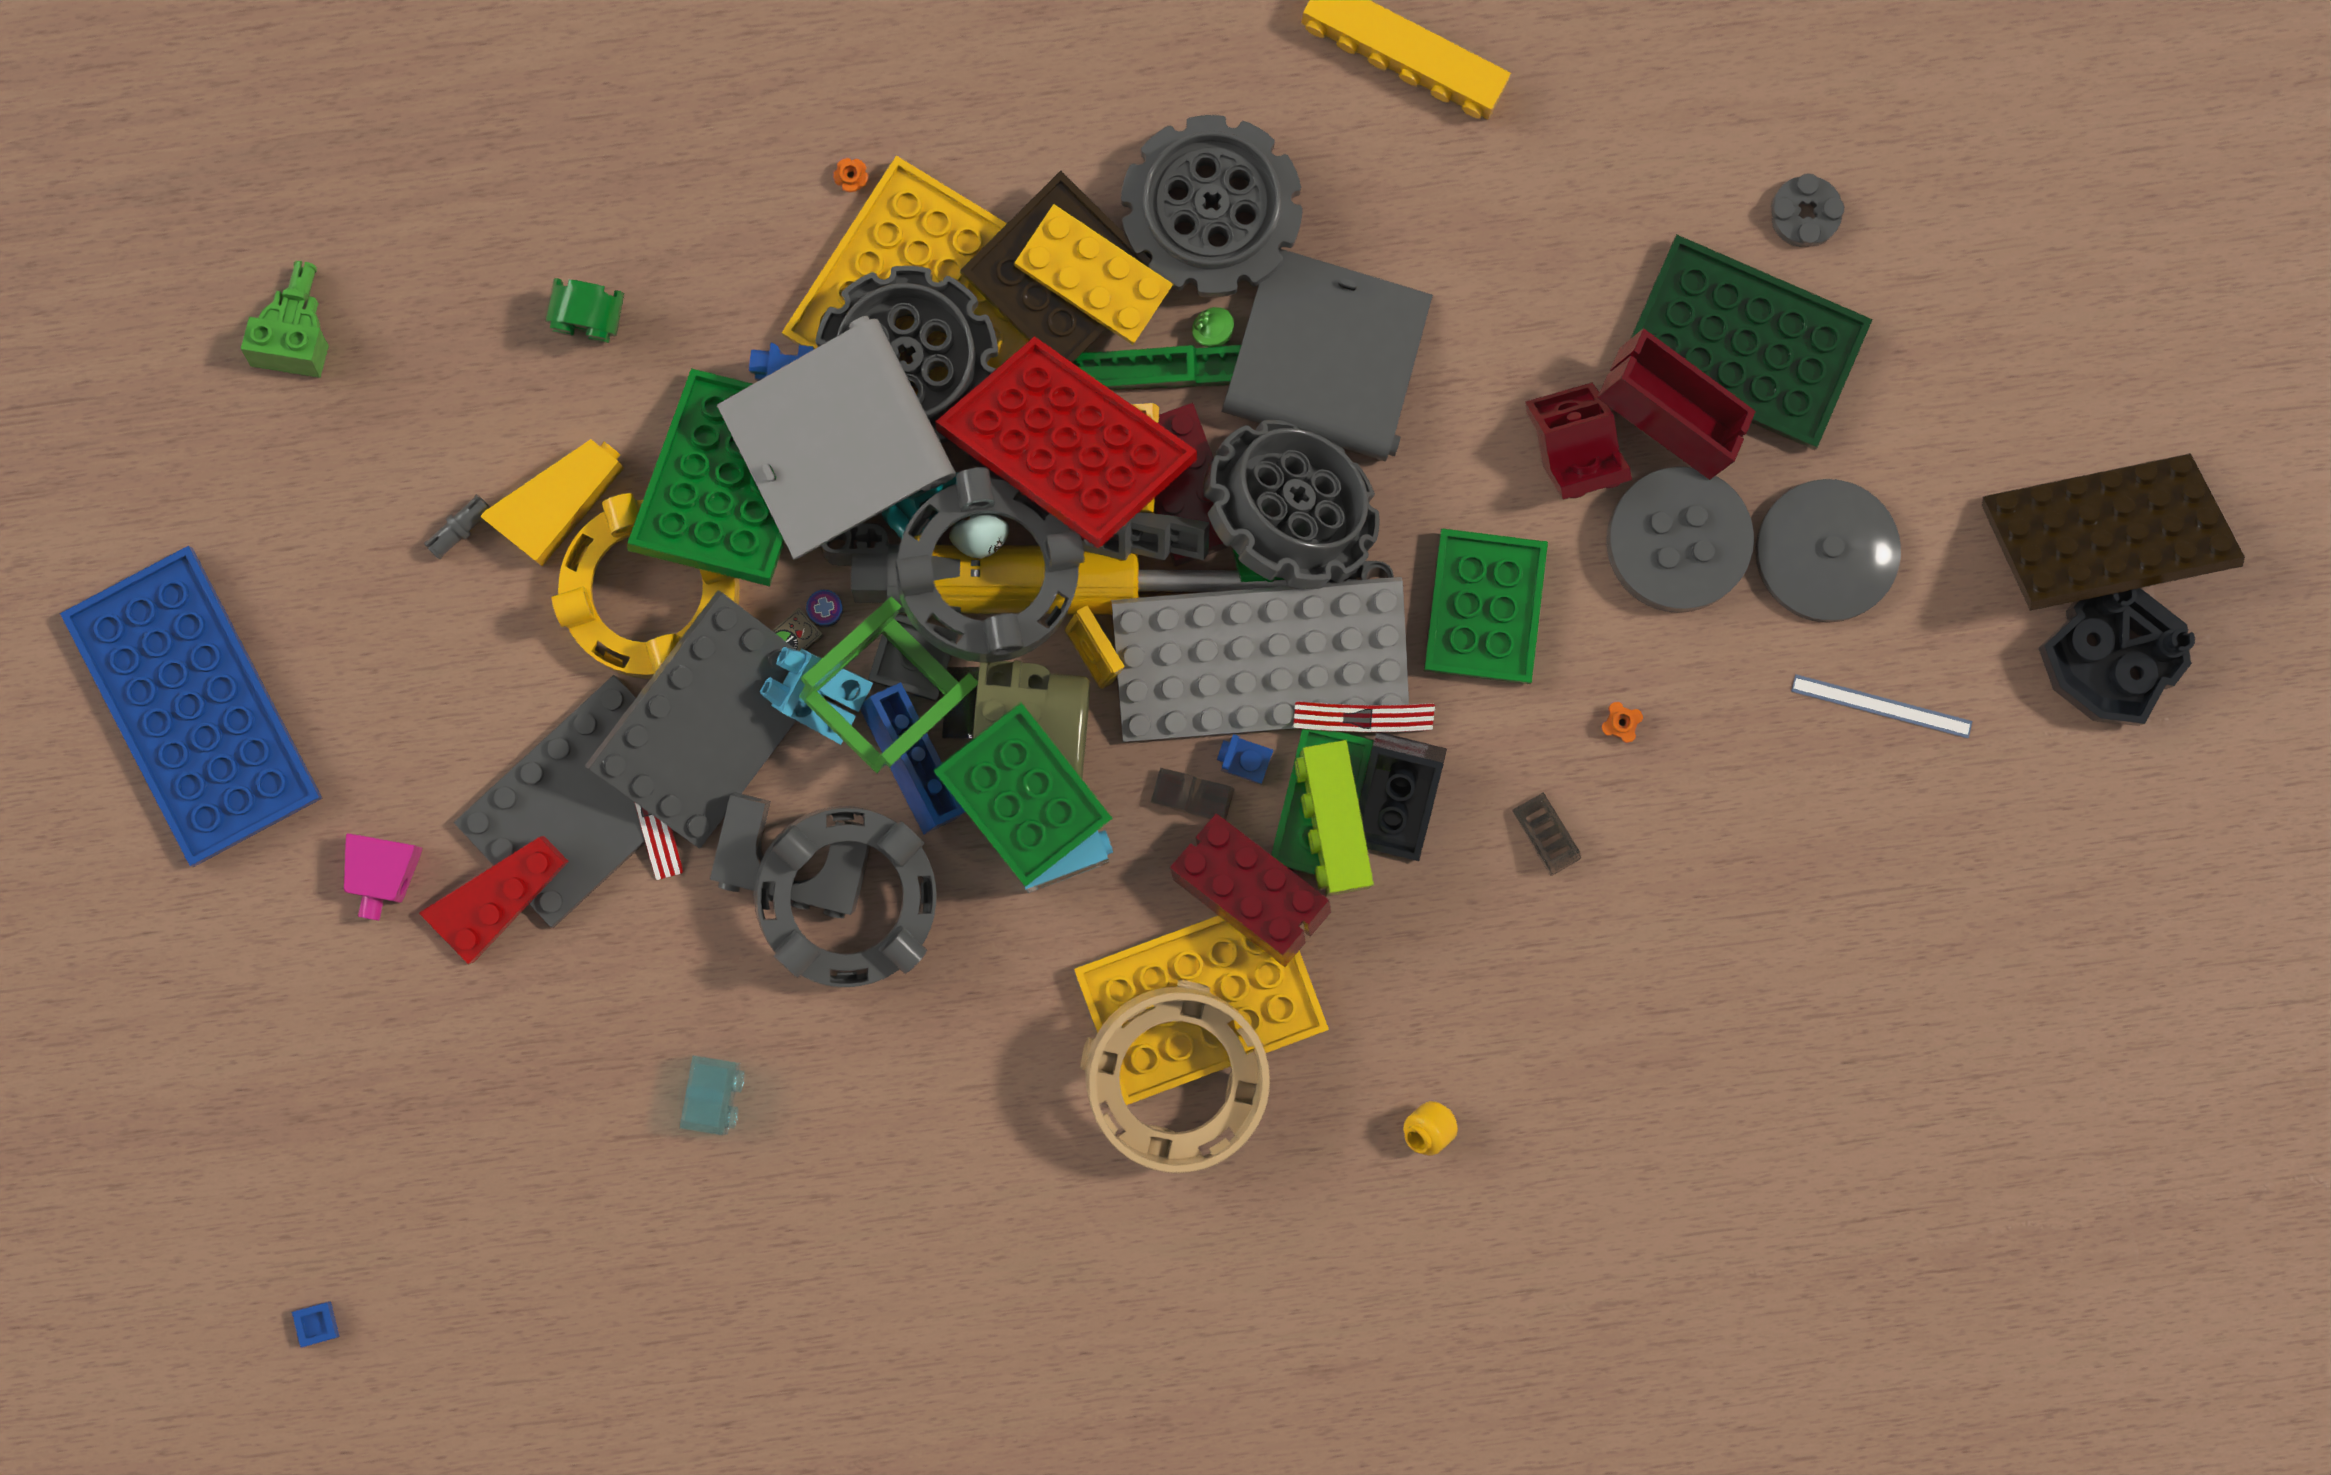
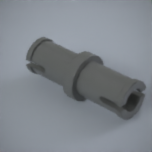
(457, 527)

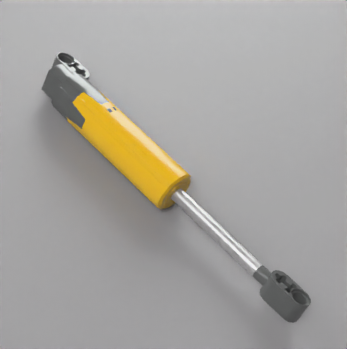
(1016, 573)

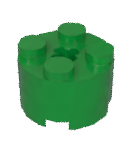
(585, 309)

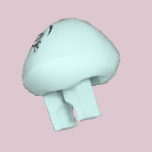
(979, 535)

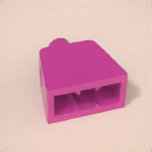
(378, 871)

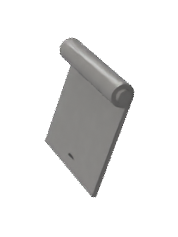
(838, 437)

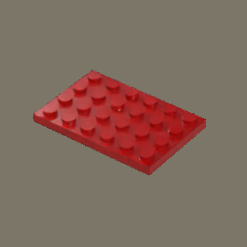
(1066, 441)

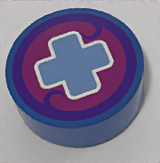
(824, 608)

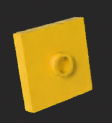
(1094, 647)

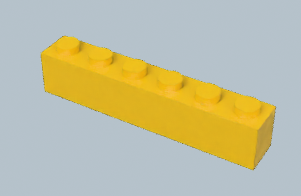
(1409, 51)

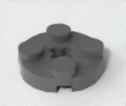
(1807, 231)

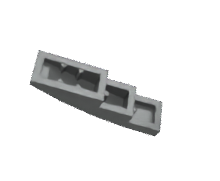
(1156, 537)

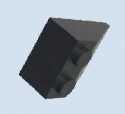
(1399, 794)

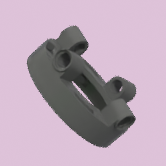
(1002, 635)
(795, 846)

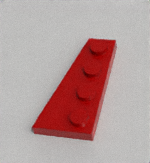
(491, 901)

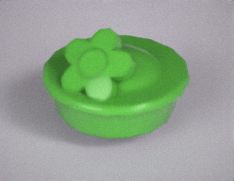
(1213, 327)

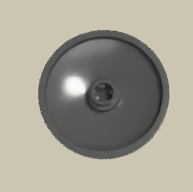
(1828, 550)

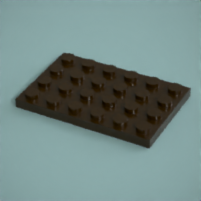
(2112, 531)

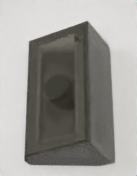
(960, 720)

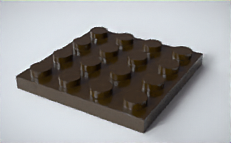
(1022, 299)

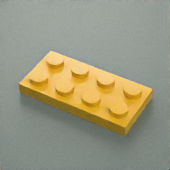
(1093, 274)

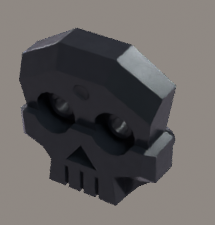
(2099, 675)

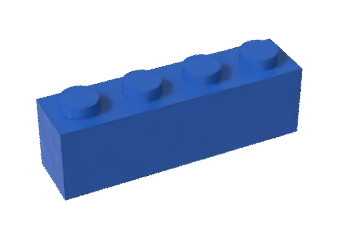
(889, 717)

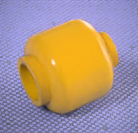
(1430, 1128)

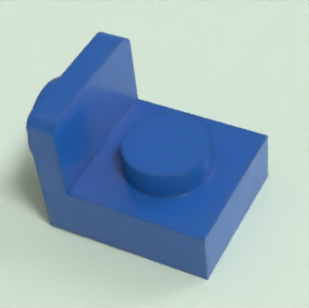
(1244, 759)

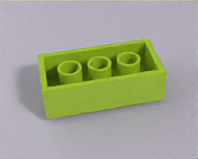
(1335, 818)

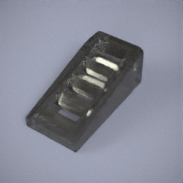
(1565, 859)

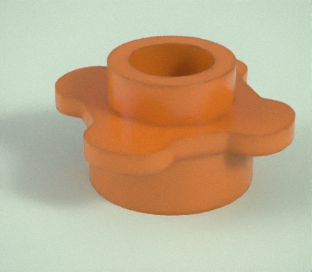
(1612, 725)

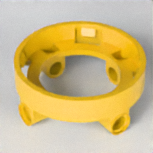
(575, 601)

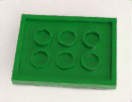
(1485, 606)
(1022, 794)

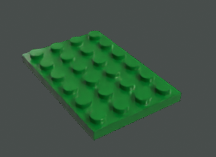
(702, 496)

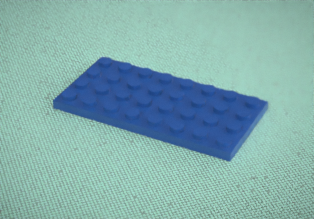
(191, 706)

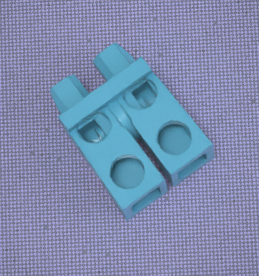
(840, 688)

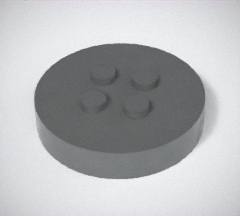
(1679, 540)

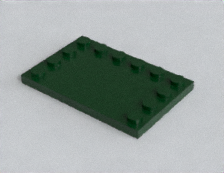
(1756, 337)

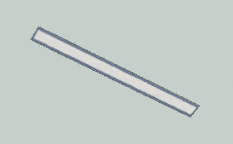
(1881, 706)

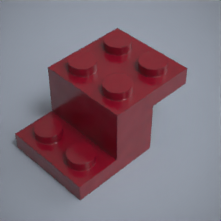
(1578, 441)

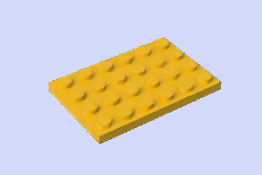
(1270, 997)

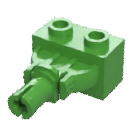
(288, 330)

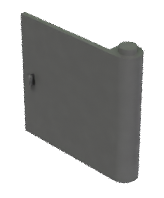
(1329, 354)

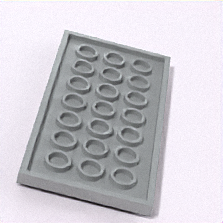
(1252, 653)

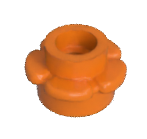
(854, 183)

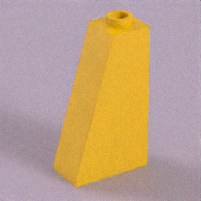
(555, 501)

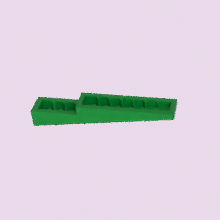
(1161, 367)

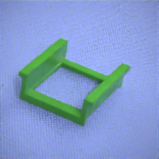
(882, 622)

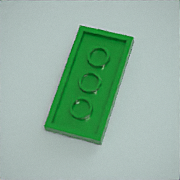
(1291, 839)

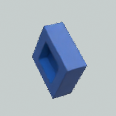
(315, 1324)

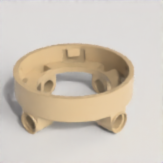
(1245, 1089)

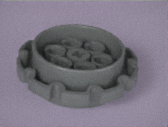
(1232, 152)
(935, 307)
(1291, 504)

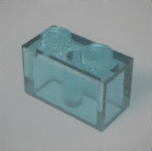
(711, 1095)

